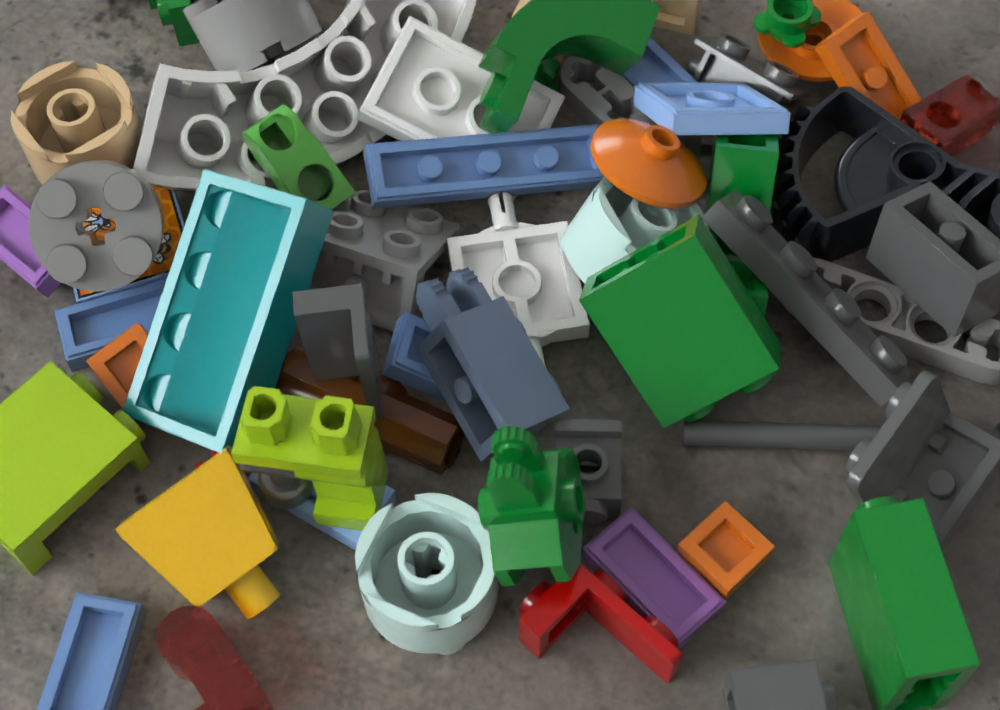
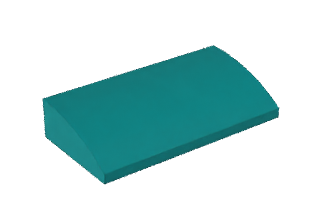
(226, 308)

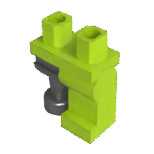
(315, 444)

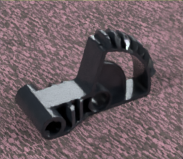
(873, 169)

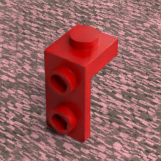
(554, 608)

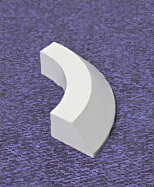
(200, 115)

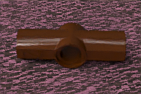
(408, 426)

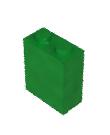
(682, 324)
(901, 606)

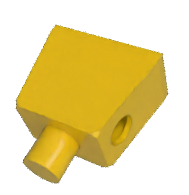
(208, 536)

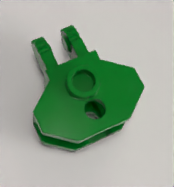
(532, 507)

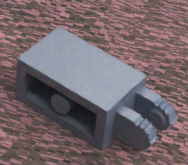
(484, 361)

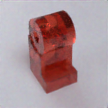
(955, 115)
(203, 655)

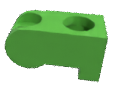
(296, 159)

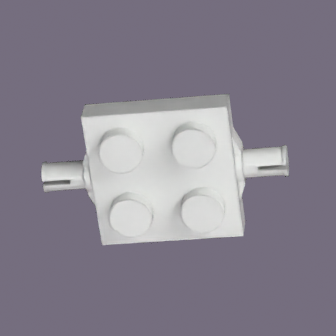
(528, 270)

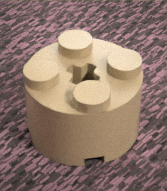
(75, 118)

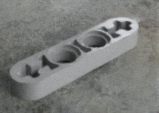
(900, 321)

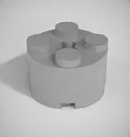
(250, 31)
(76, 254)

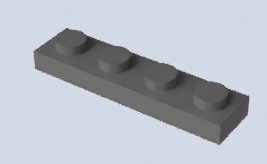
(826, 313)

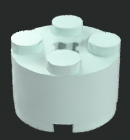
(615, 226)
(411, 540)

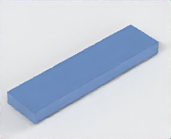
(480, 166)

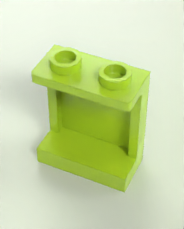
(56, 456)

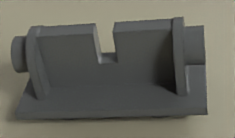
(729, 62)

